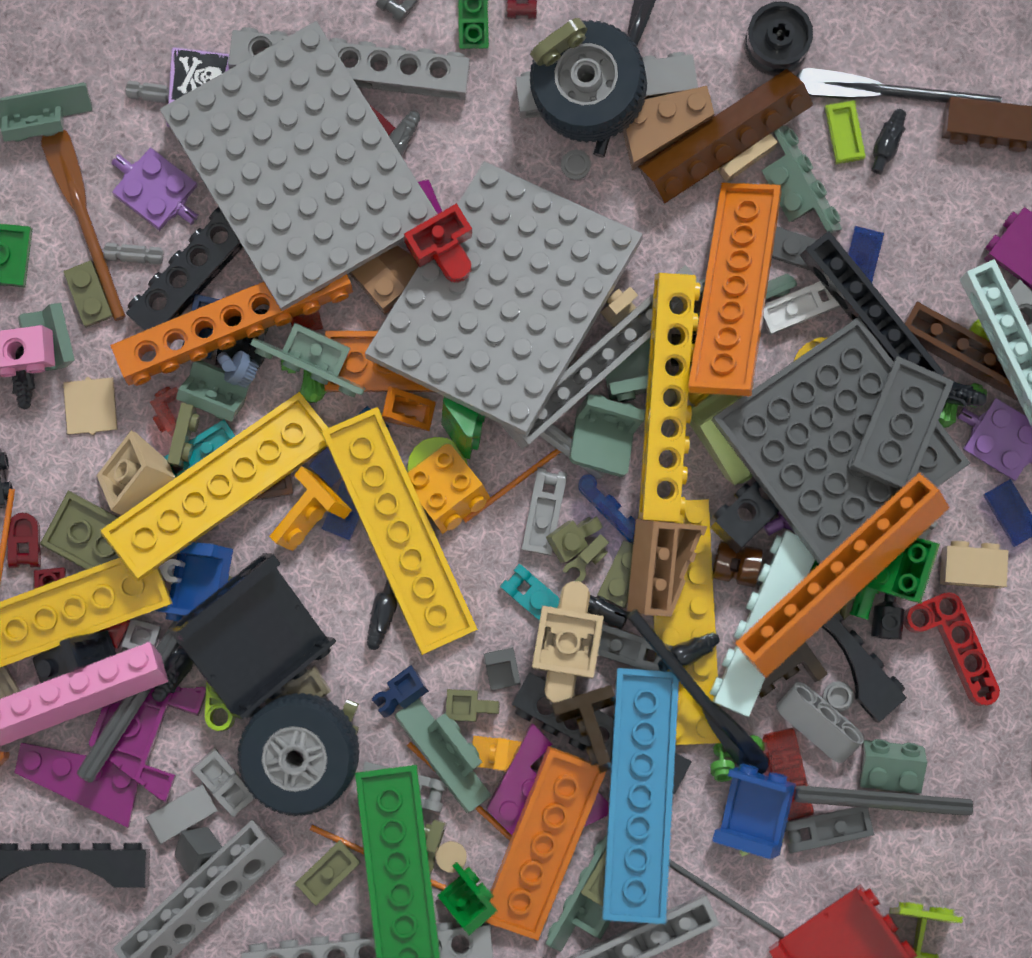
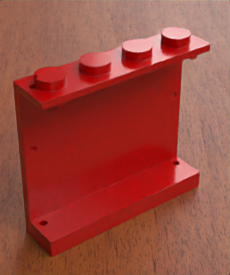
(846, 930)

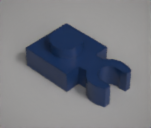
(403, 690)

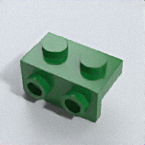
(467, 901)

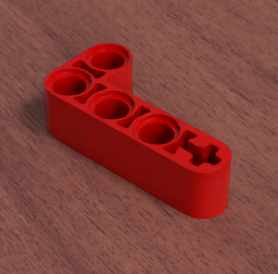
(957, 651)

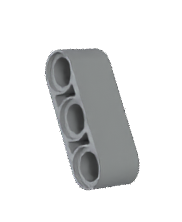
(820, 722)

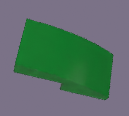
(473, 24)

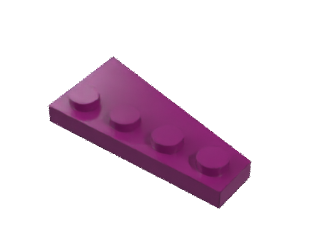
(109, 794)

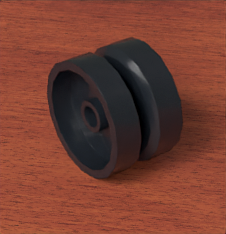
(779, 21)

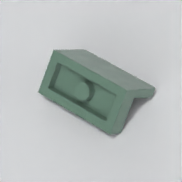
(54, 319)

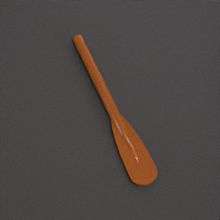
(68, 175)

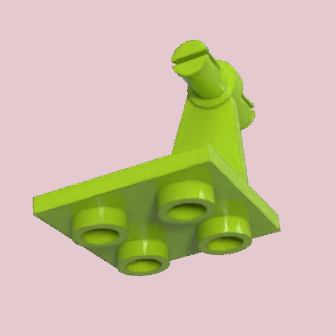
(935, 913)

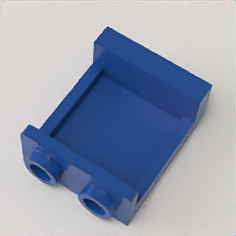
(204, 573)
(755, 812)

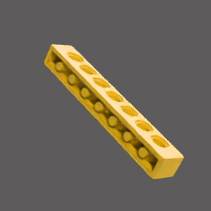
(656, 412)

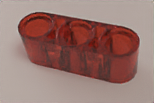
(786, 760)

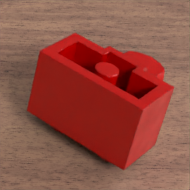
(441, 241)

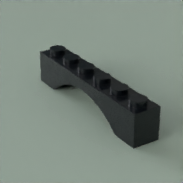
(872, 686)
(118, 867)

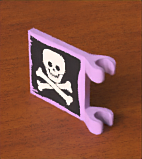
(192, 69)

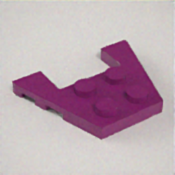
(139, 737)
(517, 782)

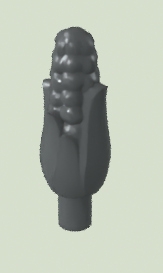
(404, 131)

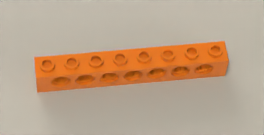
(214, 316)

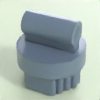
(239, 369)

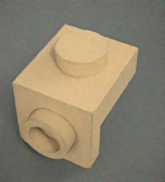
(619, 305)

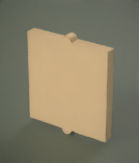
(90, 406)

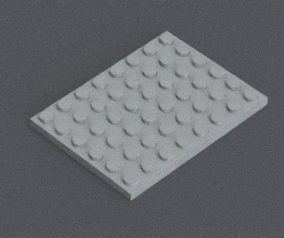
(298, 165)
(522, 311)

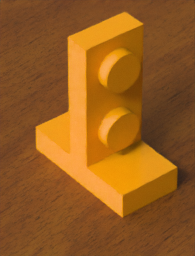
(308, 510)
(495, 752)

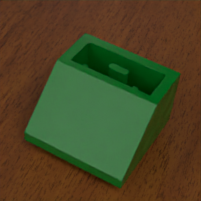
(462, 426)

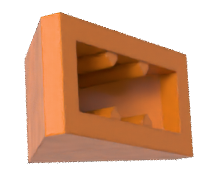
(408, 409)

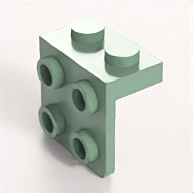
(630, 376)
(604, 434)

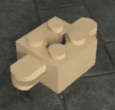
(567, 642)

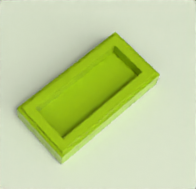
(845, 132)

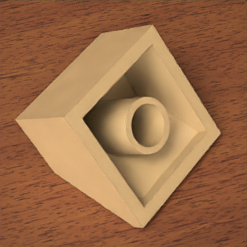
(133, 474)

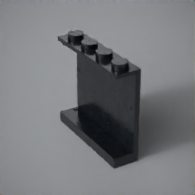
(251, 637)

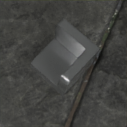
(502, 668)
(196, 848)

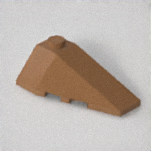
(386, 277)

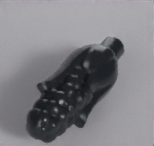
(888, 141)
(23, 384)
(965, 395)
(382, 614)
(692, 650)
(176, 669)

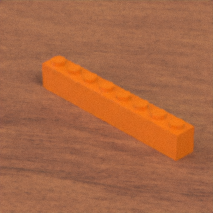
(842, 574)

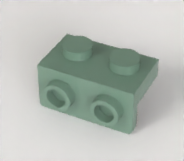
(210, 392)
(893, 766)

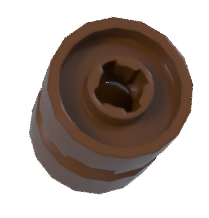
(747, 567)

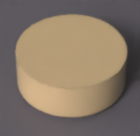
(450, 853)

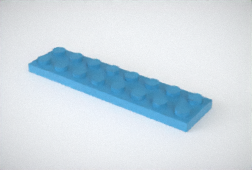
(640, 796)

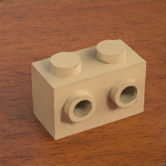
(974, 566)

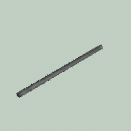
(732, 903)

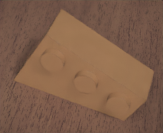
(665, 122)
(659, 564)

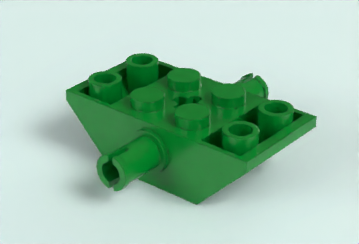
(903, 578)

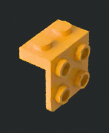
(447, 488)

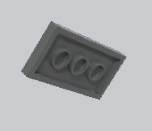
(902, 424)

